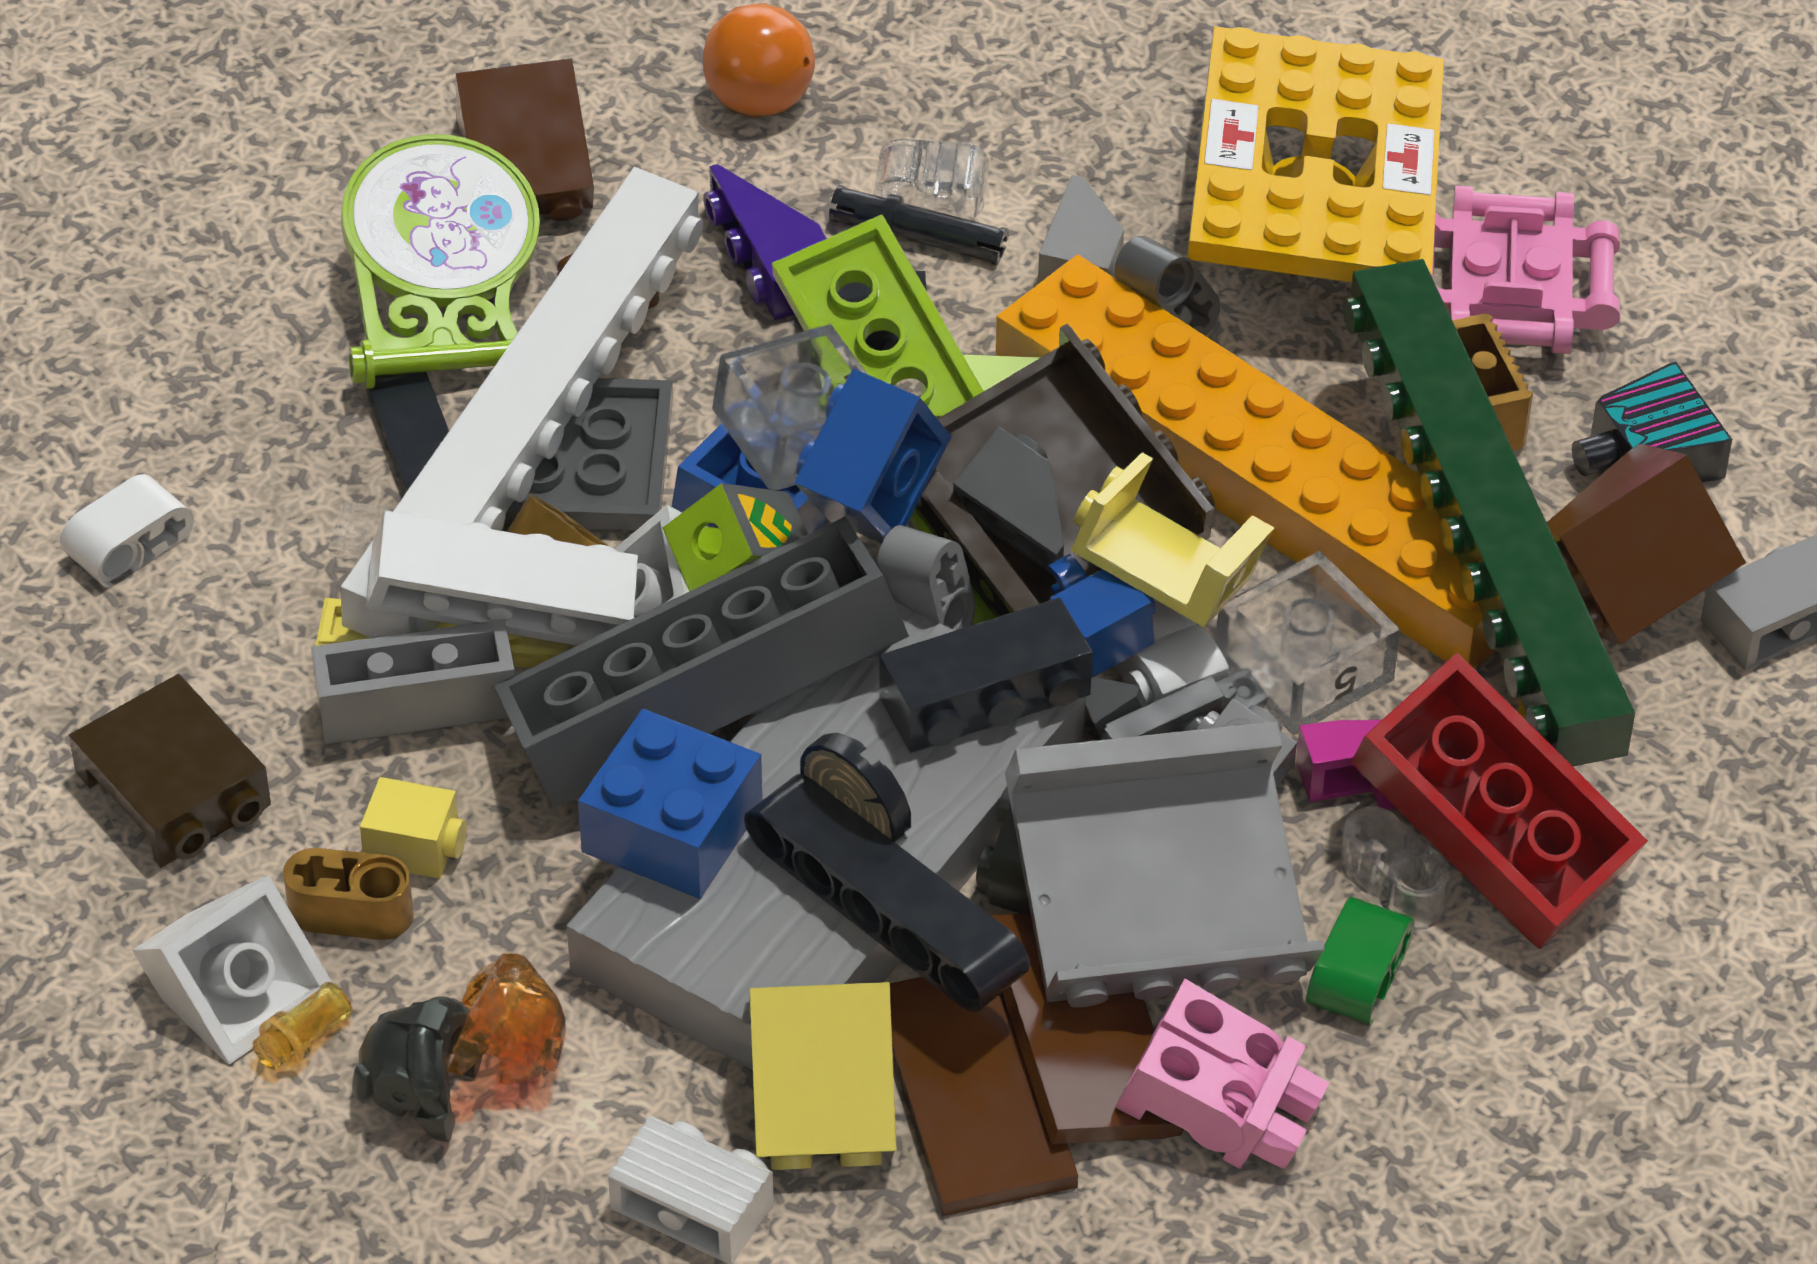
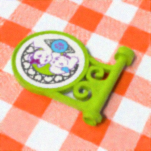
(437, 230)

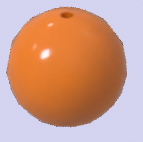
(758, 60)

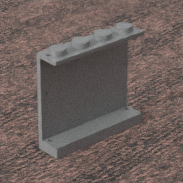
(1158, 863)

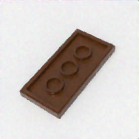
(1080, 1055)
(972, 1101)

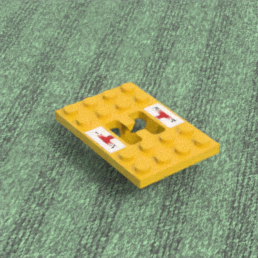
(1307, 208)

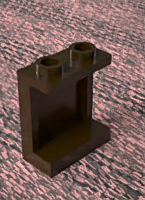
(172, 769)

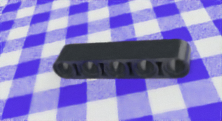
(887, 893)

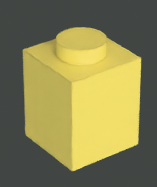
(414, 825)

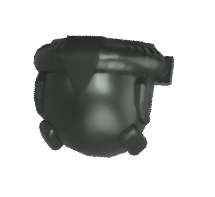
(407, 1062)

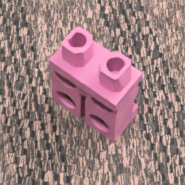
(1223, 1080)

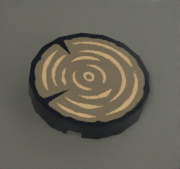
(865, 788)

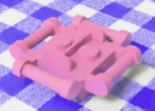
(1525, 268)

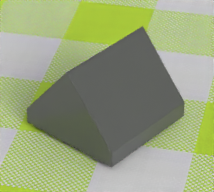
(1112, 700)

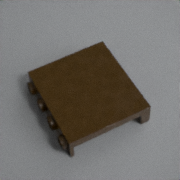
(1086, 431)

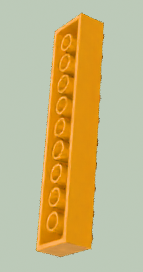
(1264, 452)

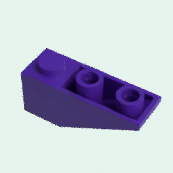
(758, 233)

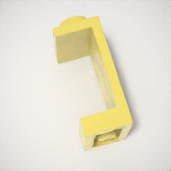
(1161, 554)
(823, 1073)

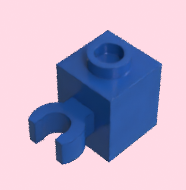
(1106, 610)

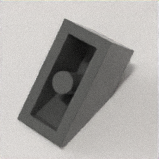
(1014, 496)

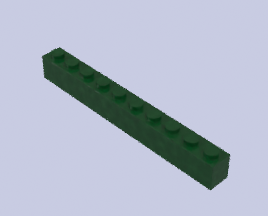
(1488, 514)

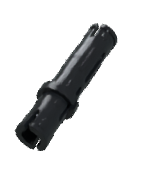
(920, 224)

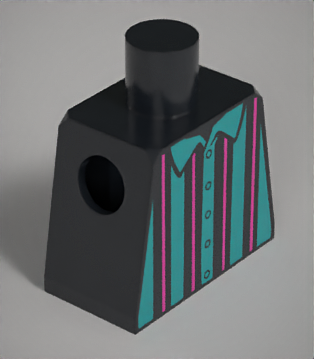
(1657, 412)

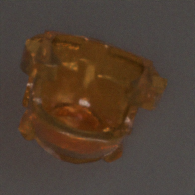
(511, 1018)

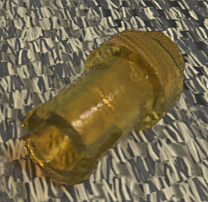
(290, 1035)

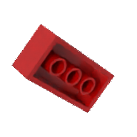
(1498, 800)

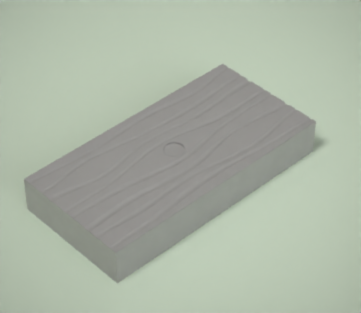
(759, 924)

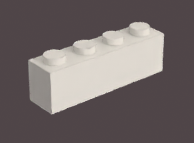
(491, 575)

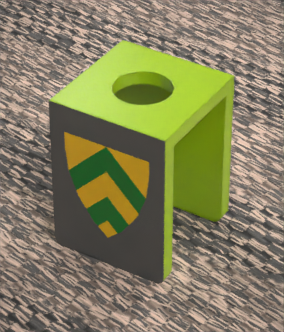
(749, 527)

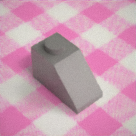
(1083, 228)

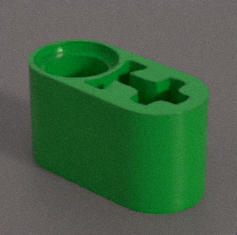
(1359, 959)

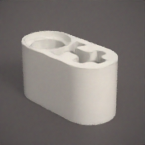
(126, 529)

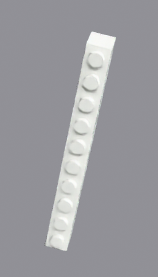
(545, 373)

